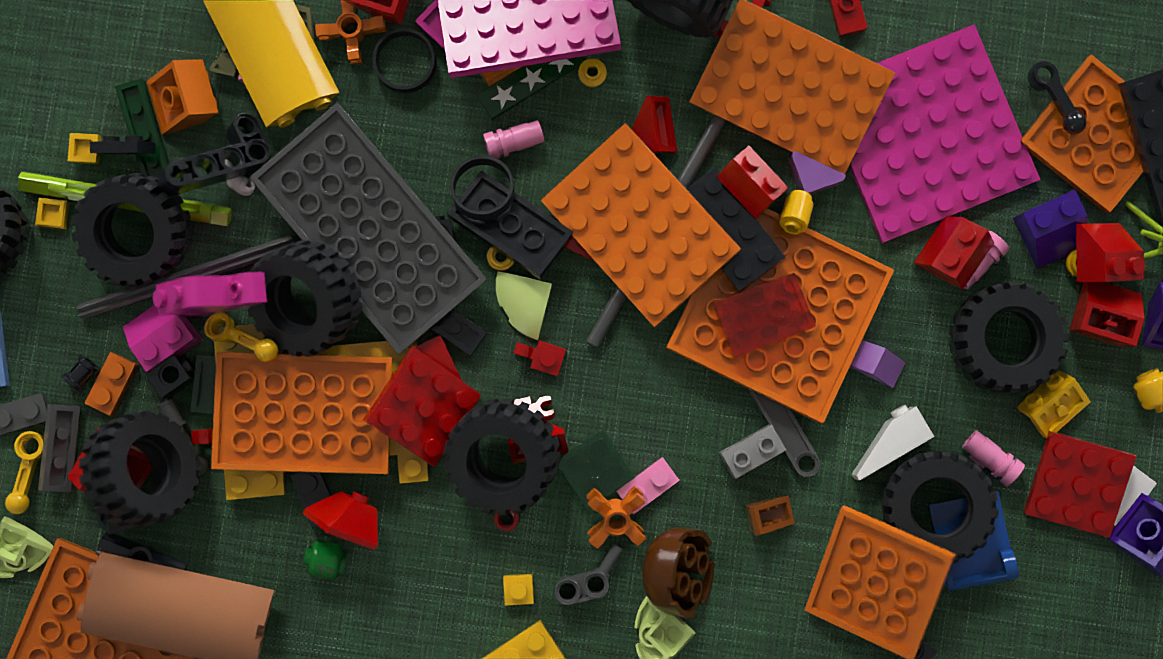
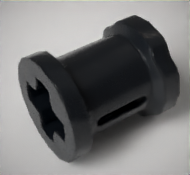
(80, 373)

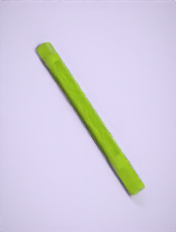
(75, 191)

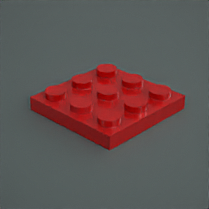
(421, 406)
(1079, 484)

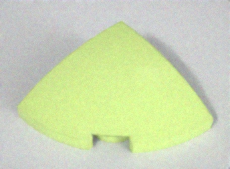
(523, 302)
(20, 548)
(660, 633)

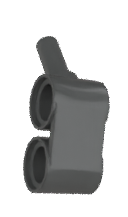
(580, 581)

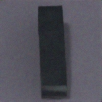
(213, 162)

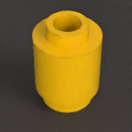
(796, 212)

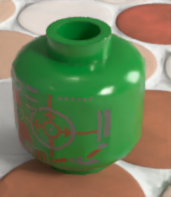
(325, 560)

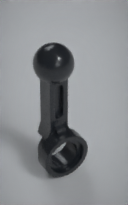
(1073, 121)

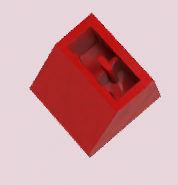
(1108, 314)

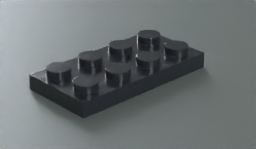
(520, 233)
(757, 248)

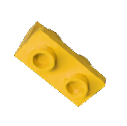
(1054, 403)

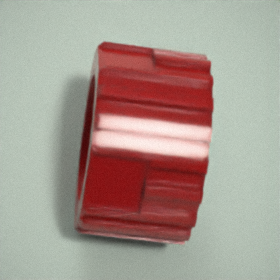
(202, 436)
(500, 525)

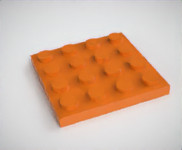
(1101, 158)
(879, 582)

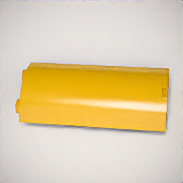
(274, 57)

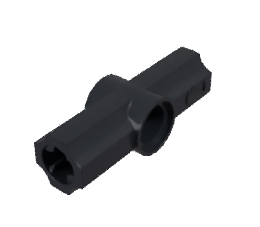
(125, 547)

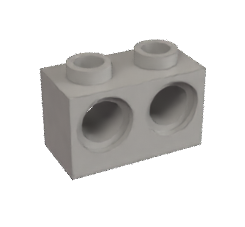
(752, 451)

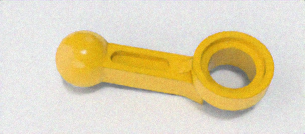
(264, 349)
(18, 500)

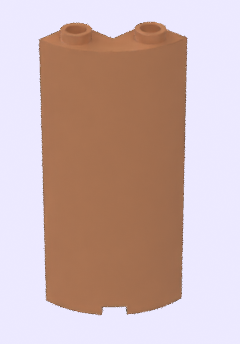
(174, 609)

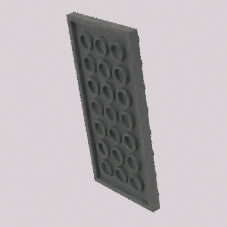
(350, 198)

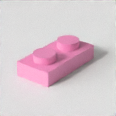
(651, 481)

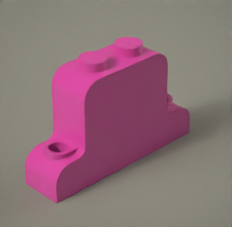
(209, 294)

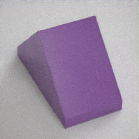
(812, 175)
(877, 363)

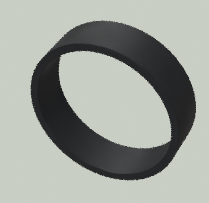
(397, 33)
(477, 161)

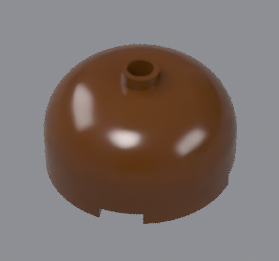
(664, 568)

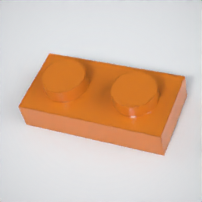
(111, 384)

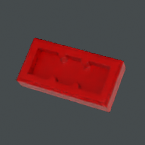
(848, 16)

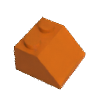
(182, 95)

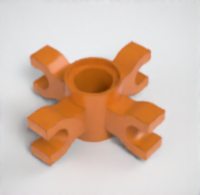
(337, 30)
(609, 508)

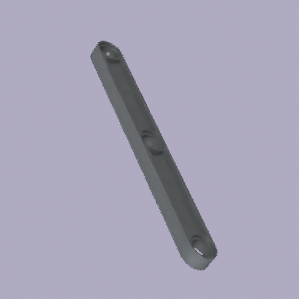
(788, 431)

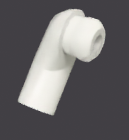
(242, 184)

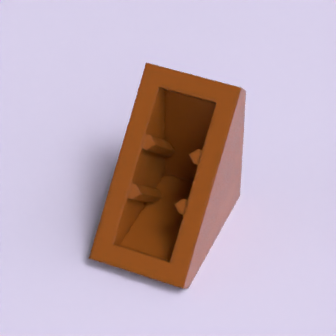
(769, 515)

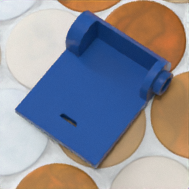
(988, 565)

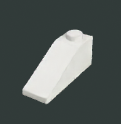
(896, 437)

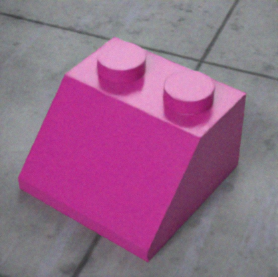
(158, 337)

